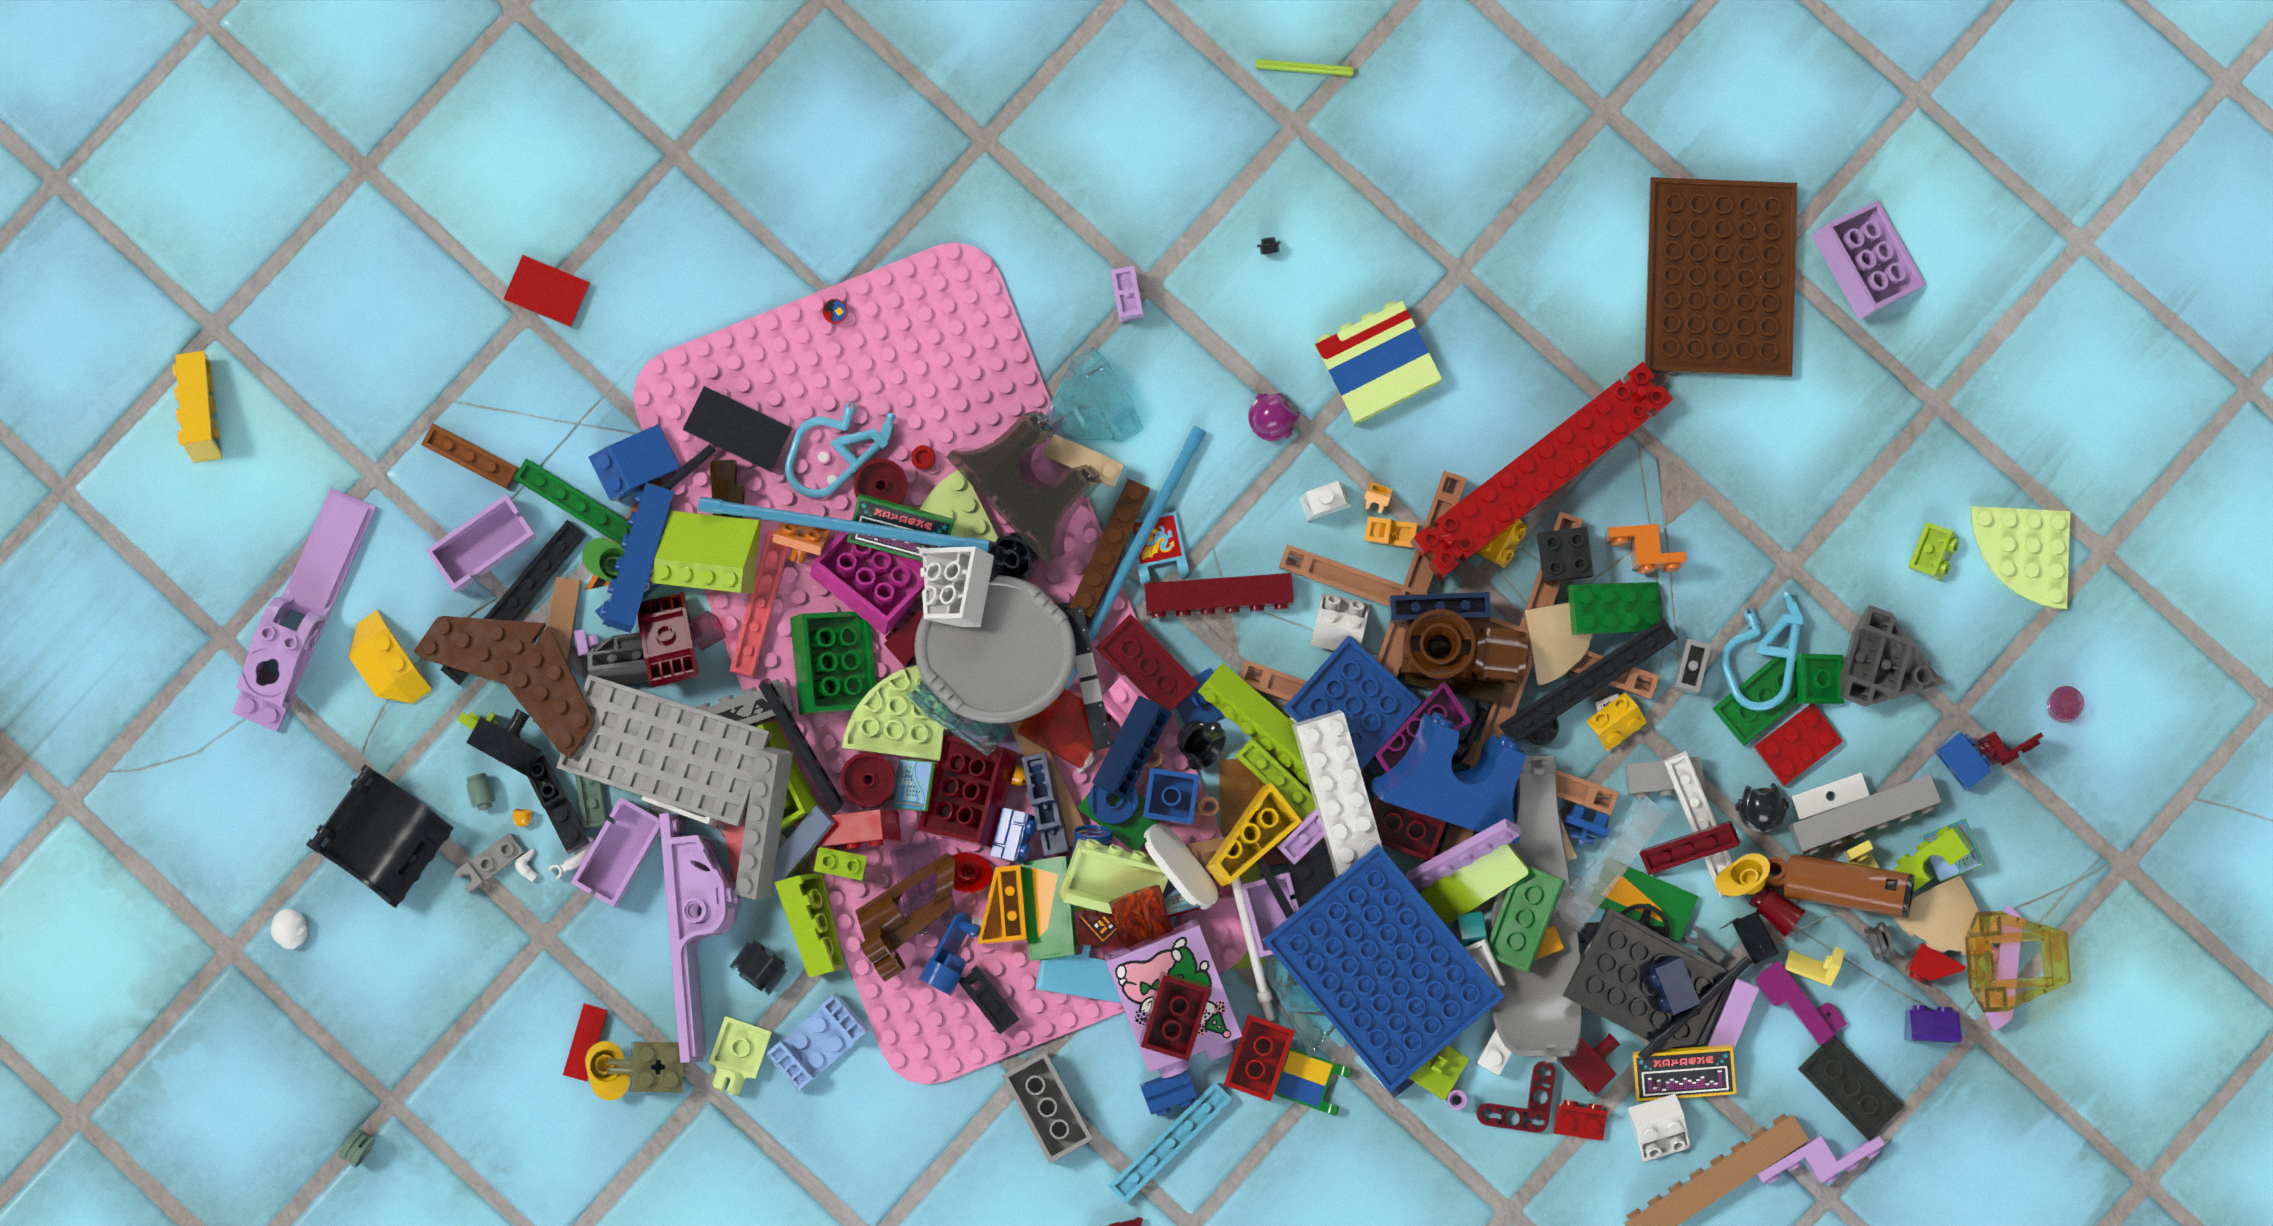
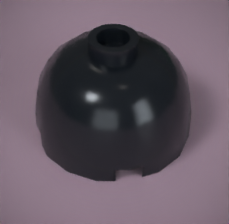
(1019, 557)

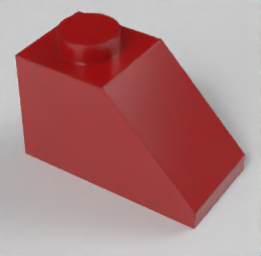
(1930, 964)

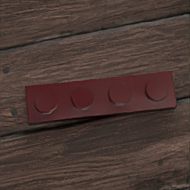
(1690, 847)

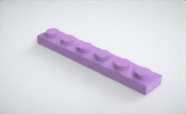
(1463, 854)

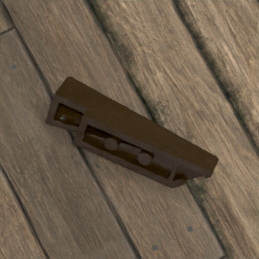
(723, 483)

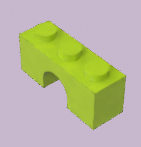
(1950, 845)

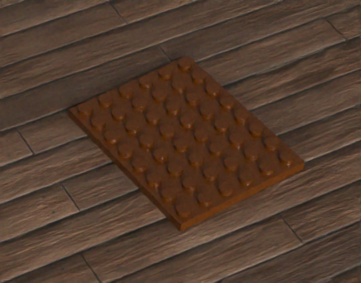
(1720, 277)

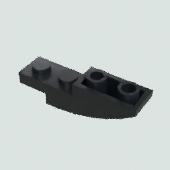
(557, 805)

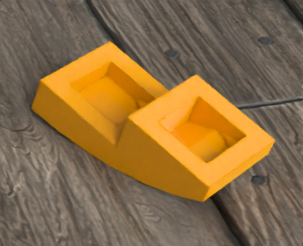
(1390, 532)

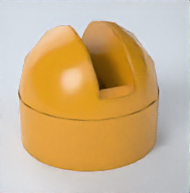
(1018, 776)
(522, 817)

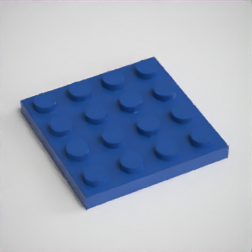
(1362, 689)

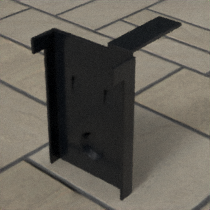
(1754, 937)

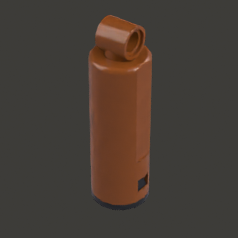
(1843, 884)

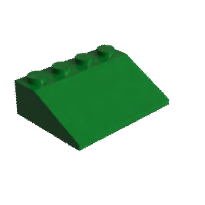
(832, 661)

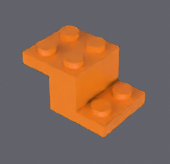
(1645, 548)

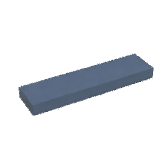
(801, 844)

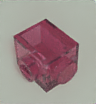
(706, 630)

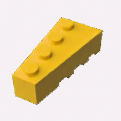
(196, 406)
(1255, 833)

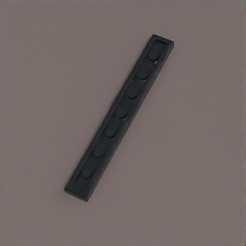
(530, 582)
(1588, 681)

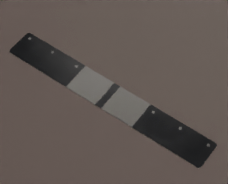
(1089, 680)

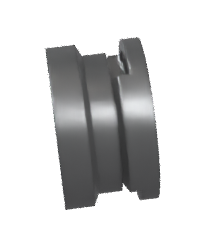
(1879, 941)

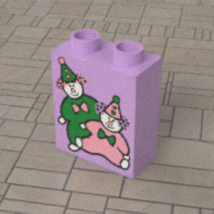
(1186, 955)

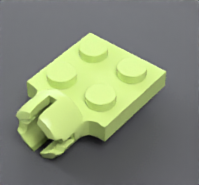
(738, 1054)

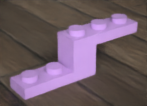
(1821, 1160)

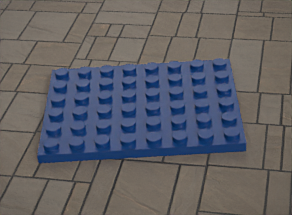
(1383, 967)

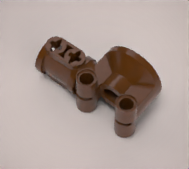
(1490, 654)

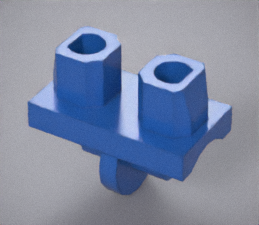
(1597, 828)

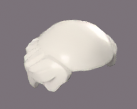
(289, 929)

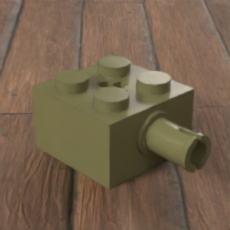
(639, 1067)

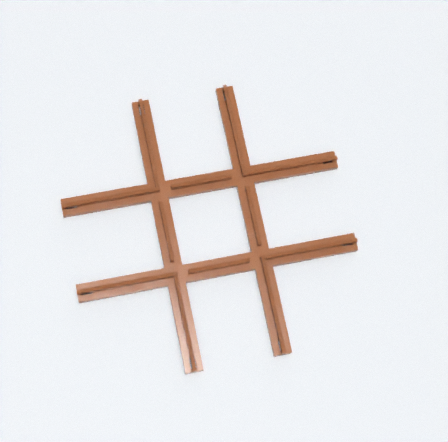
(1390, 655)

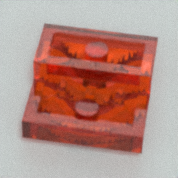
(1140, 915)

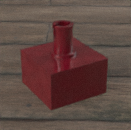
(1590, 1065)

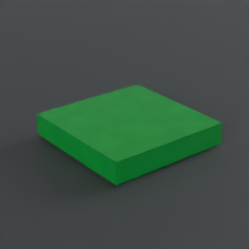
(1819, 678)

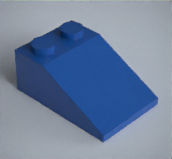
(633, 462)

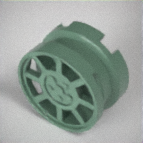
(357, 1147)

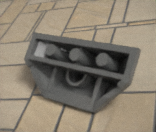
(619, 660)

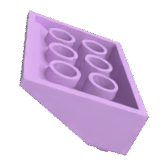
(1868, 259)

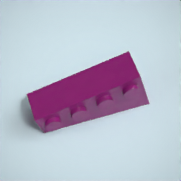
(1440, 701)

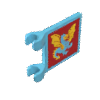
(1162, 546)

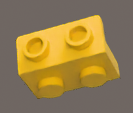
(1502, 548)
(1616, 721)

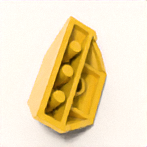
(385, 662)

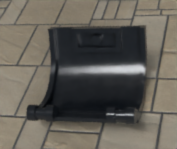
(381, 835)

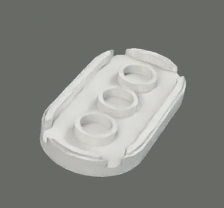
(1180, 866)

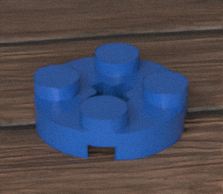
(1108, 813)

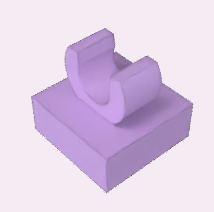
(583, 643)

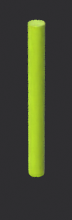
(1304, 67)

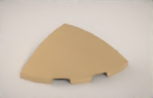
(1552, 643)
(1941, 916)

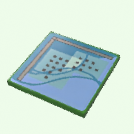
(913, 785)
(1968, 862)

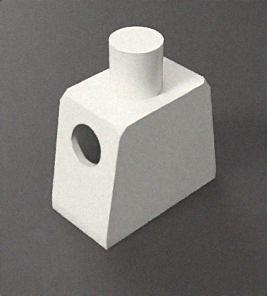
(1324, 500)

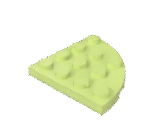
(958, 500)
(2026, 551)
(890, 724)

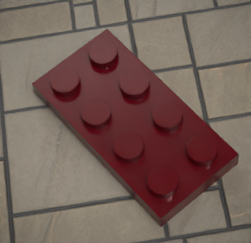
(1147, 664)

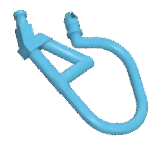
(881, 442)
(1794, 620)

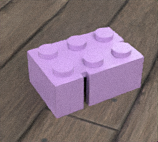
(1264, 909)

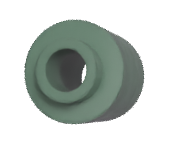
(480, 791)

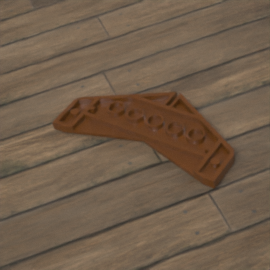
(532, 672)

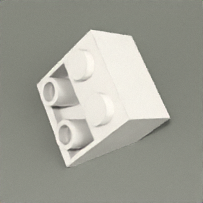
(1337, 620)
(1659, 1127)

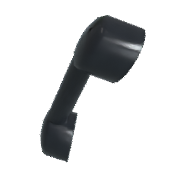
(1464, 746)

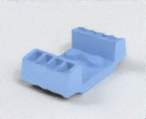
(817, 1042)

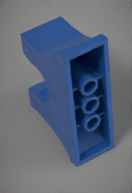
(1466, 798)

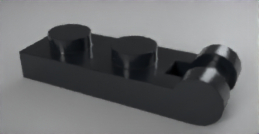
(989, 1001)

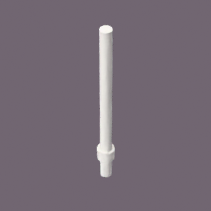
(1264, 994)

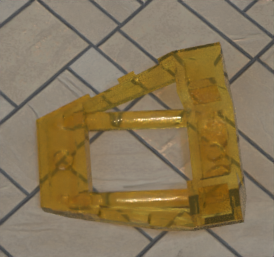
(1992, 993)

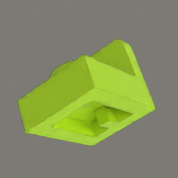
(471, 719)

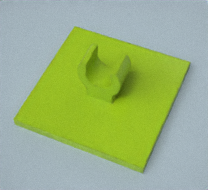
(1440, 1072)

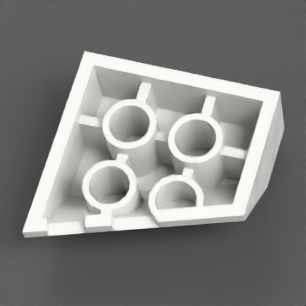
(955, 584)

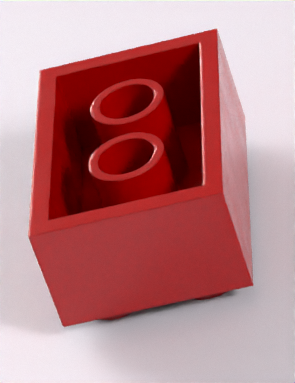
(1259, 1057)

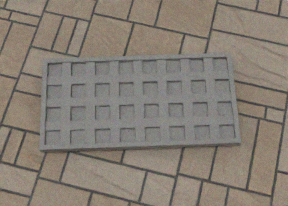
(667, 751)

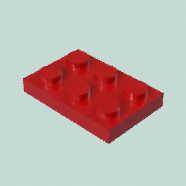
(1797, 744)

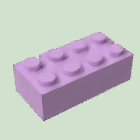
(481, 543)
(618, 853)

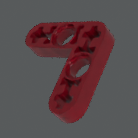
(1532, 1107)

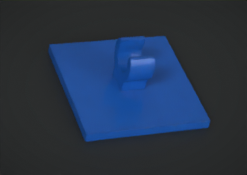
(1195, 707)

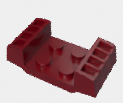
(667, 640)

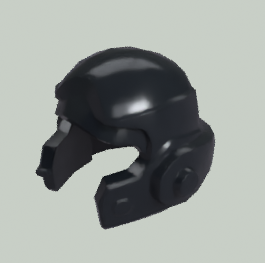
(1201, 743)
(1762, 808)

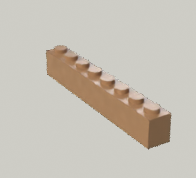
(1722, 1176)

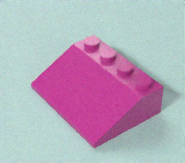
(869, 581)

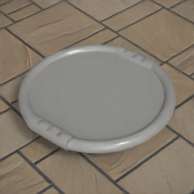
(1005, 666)

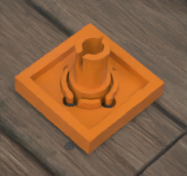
(801, 539)

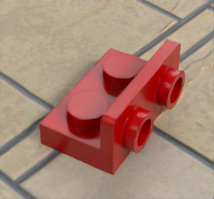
(1580, 1121)

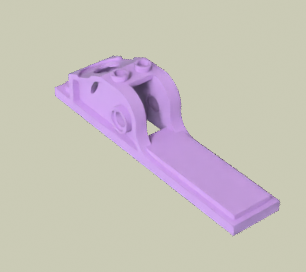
(311, 593)
(687, 891)

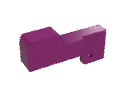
(1781, 988)

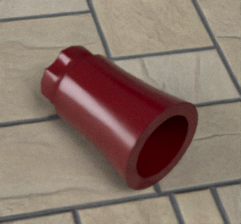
(1777, 910)

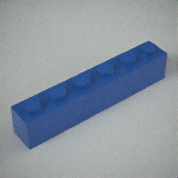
(637, 558)

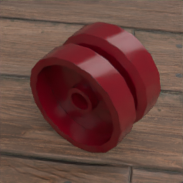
(881, 470)
(868, 795)

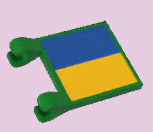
(1307, 1080)

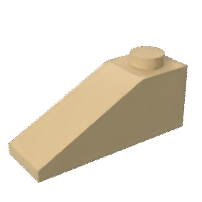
(1073, 455)

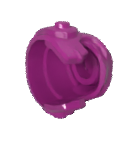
(1272, 417)

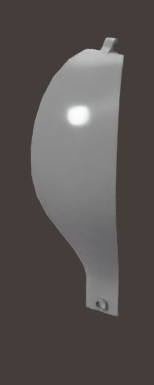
(1534, 1013)

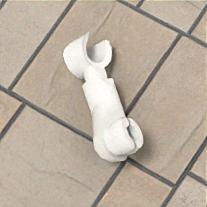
(574, 861)

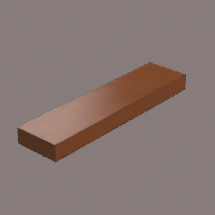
(470, 456)

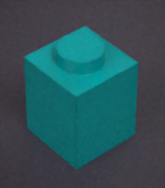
(1471, 928)

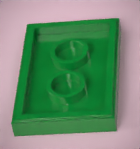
(1130, 831)

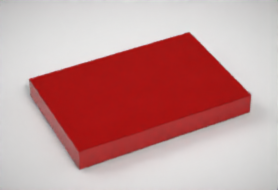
(546, 291)

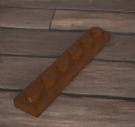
(1110, 547)

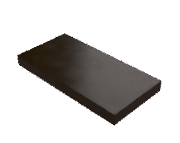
(1474, 689)

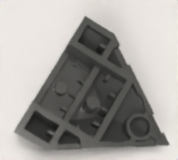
(1883, 662)

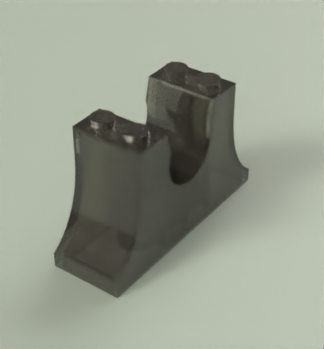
(1008, 484)

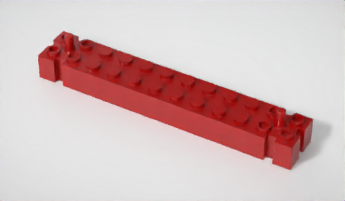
(1541, 471)

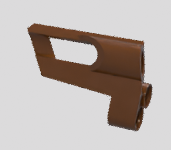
(888, 929)

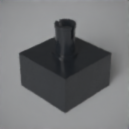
(505, 743)

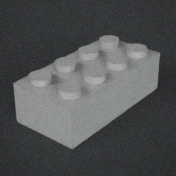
(1047, 1107)

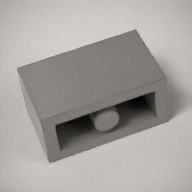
(1691, 666)

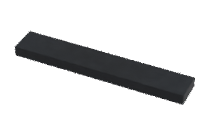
(801, 744)

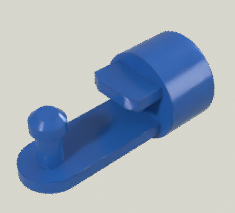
(945, 967)

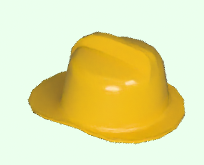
(1743, 876)
(605, 1085)

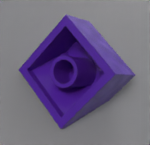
(1932, 1025)

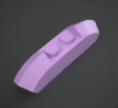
(2005, 967)

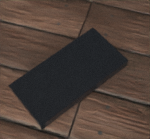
(737, 429)

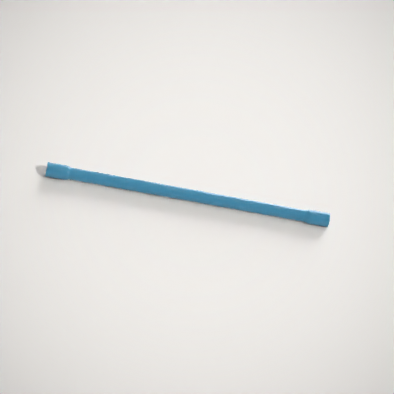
(1189, 448)
(721, 507)

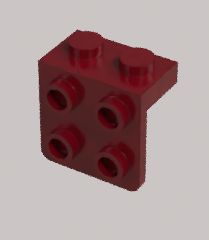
(1995, 750)

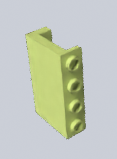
(1106, 873)

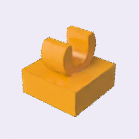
(1378, 494)

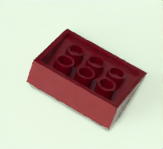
(968, 792)

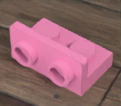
(1121, 698)

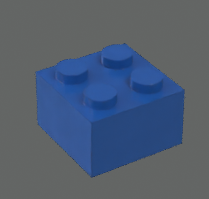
(1171, 796)

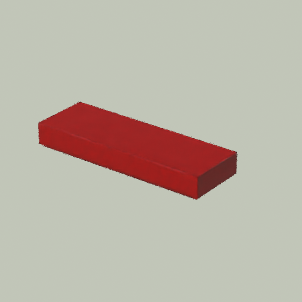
(586, 1035)

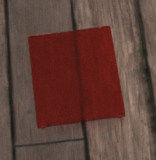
(1062, 729)

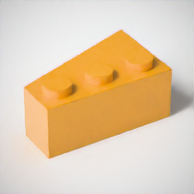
(1005, 908)

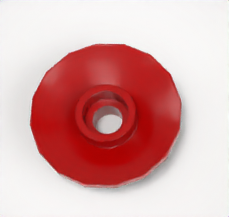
(971, 872)

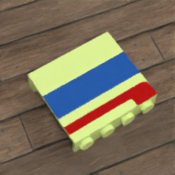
(1378, 361)

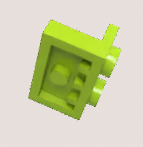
(1934, 551)
(840, 863)

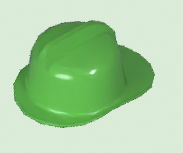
(600, 557)

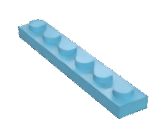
(1170, 1142)

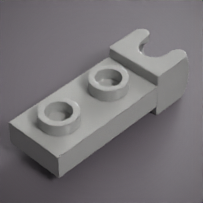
(490, 862)

